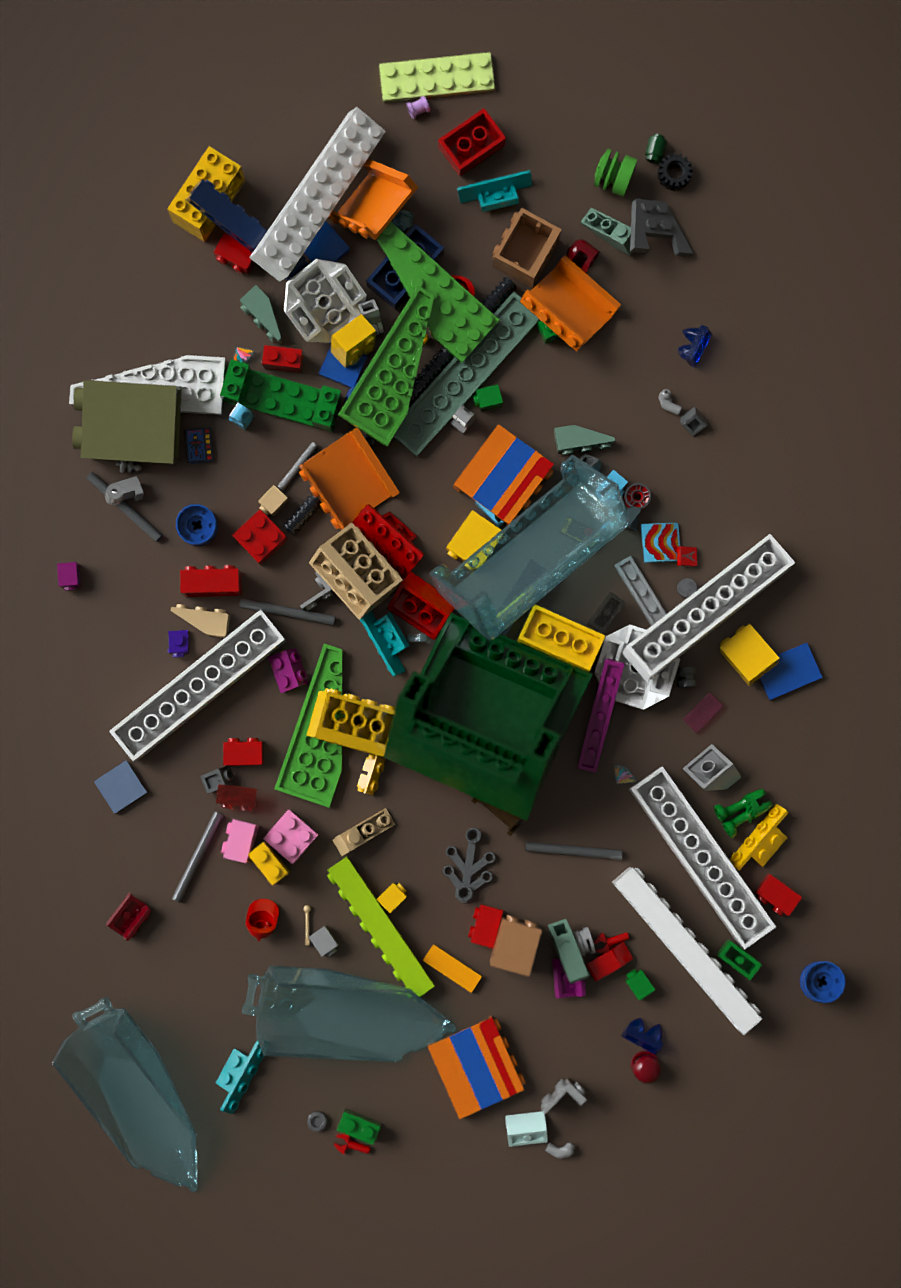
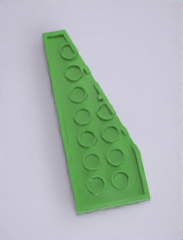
(456, 316)
(386, 386)
(311, 764)

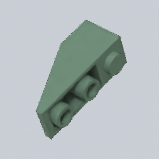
(609, 230)
(259, 307)
(576, 438)
(567, 951)

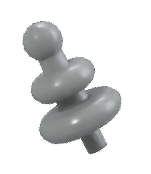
(129, 466)

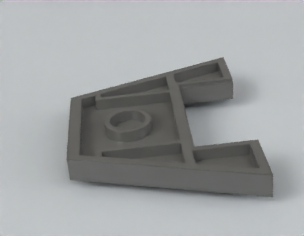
(655, 220)

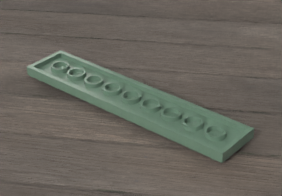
(461, 380)

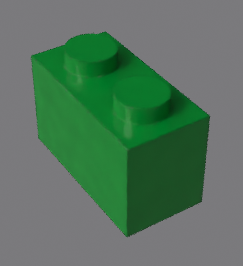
(738, 959)
(359, 1126)

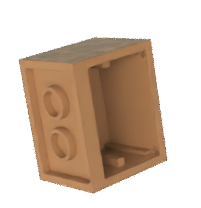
(526, 247)
(515, 945)

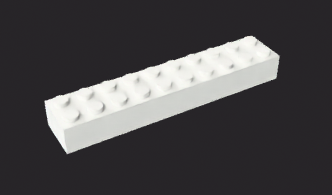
(317, 194)
(708, 608)
(197, 686)
(702, 858)
(688, 952)

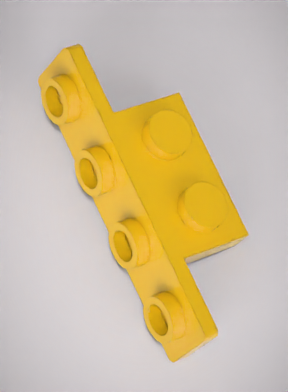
(762, 841)

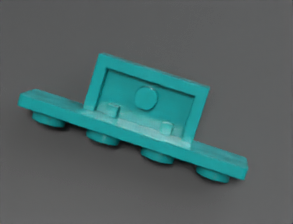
(496, 192)
(387, 639)
(237, 1075)

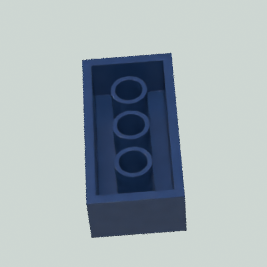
(385, 280)

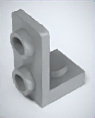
(325, 594)

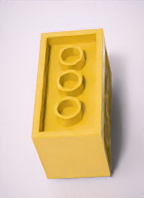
(220, 171)
(561, 638)
(343, 729)

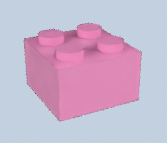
(291, 836)
(240, 840)

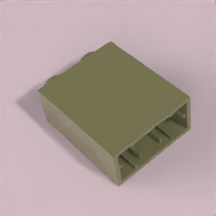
(128, 421)

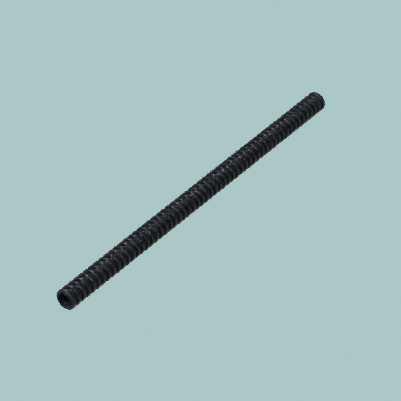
(423, 379)

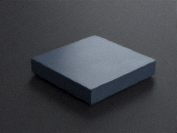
(120, 787)

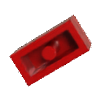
(233, 253)
(282, 359)
(243, 753)
(777, 895)
(486, 925)

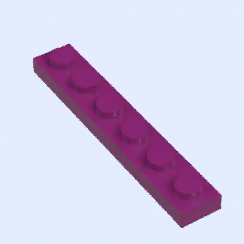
(600, 715)

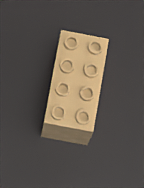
(355, 570)

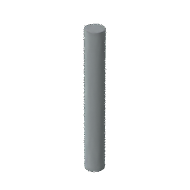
(295, 469)

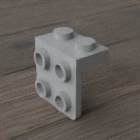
(562, 1087)

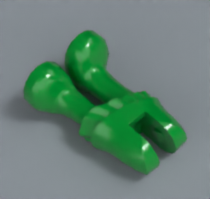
(752, 811)

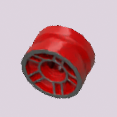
(638, 489)

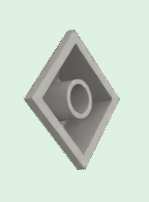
(712, 770)

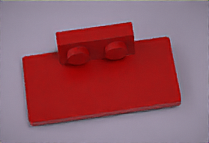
(390, 539)

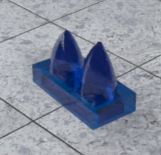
(699, 339)
(650, 1041)

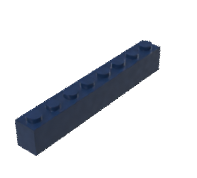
(232, 218)

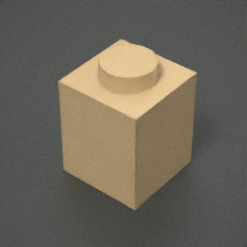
(272, 501)

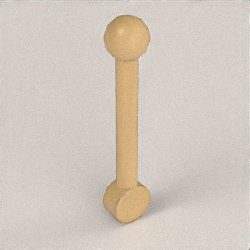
(307, 909)

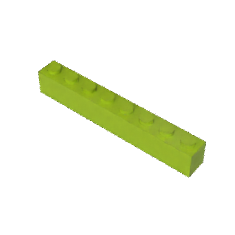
(380, 927)

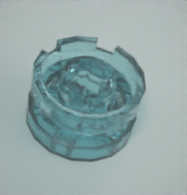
(403, 220)

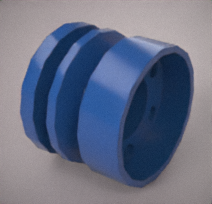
(186, 528)
(833, 979)

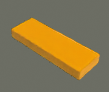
(452, 968)

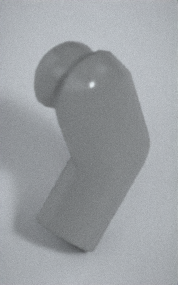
(666, 402)
(561, 1153)

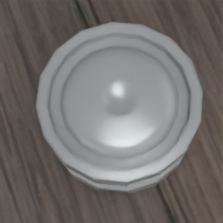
(581, 940)

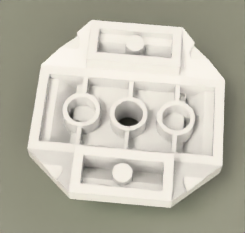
(341, 292)
(632, 687)

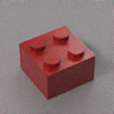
(260, 537)

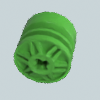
(615, 172)

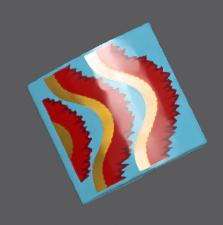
(660, 542)

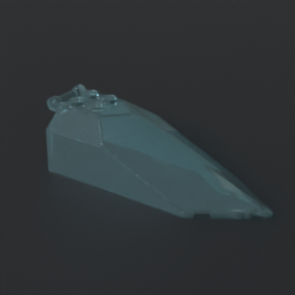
(339, 1016)
(129, 1093)

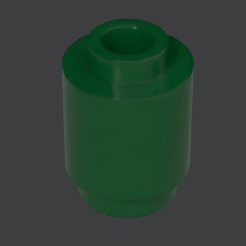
(655, 148)

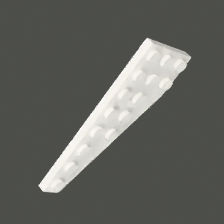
(198, 375)

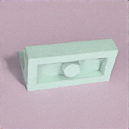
(526, 1129)

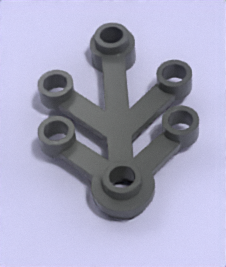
(468, 868)

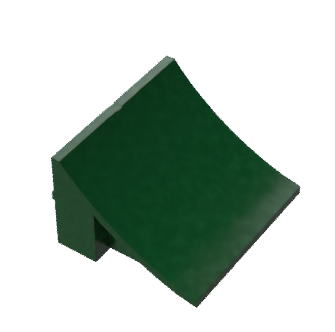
(485, 716)

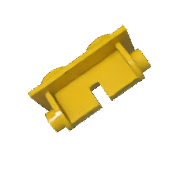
(369, 783)

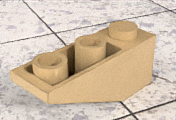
(211, 623)
(363, 832)

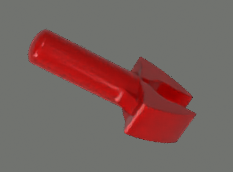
(610, 941)
(351, 1144)

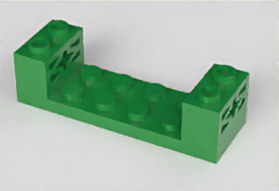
(281, 397)

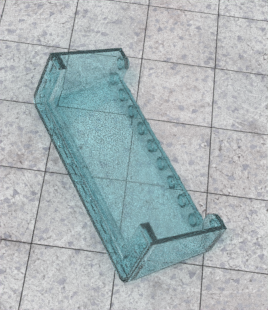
(535, 550)

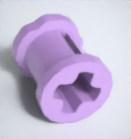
(418, 107)

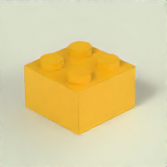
(353, 341)

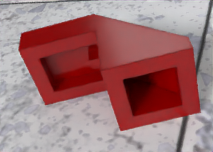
(609, 961)

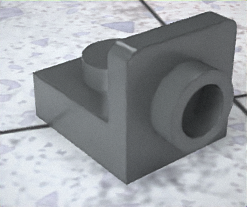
(214, 778)

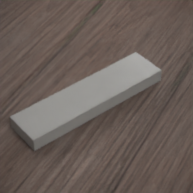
(640, 590)

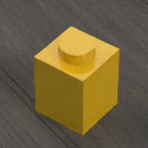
(392, 897)

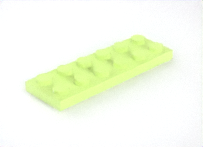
(436, 77)

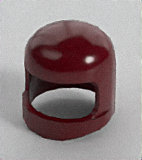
(586, 251)
(646, 1068)

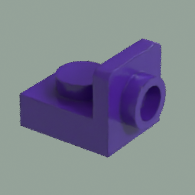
(178, 643)

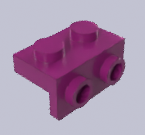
(288, 670)
(562, 985)

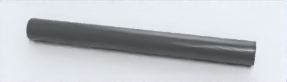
(126, 509)
(287, 611)
(573, 850)
(197, 856)

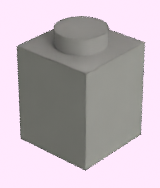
(324, 941)

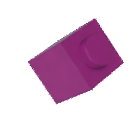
(69, 575)

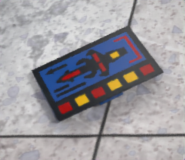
(199, 445)

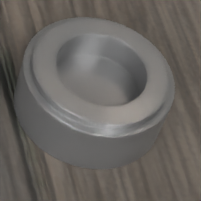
(686, 587)
(317, 1121)

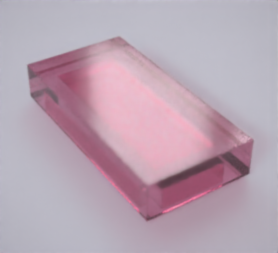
(702, 712)

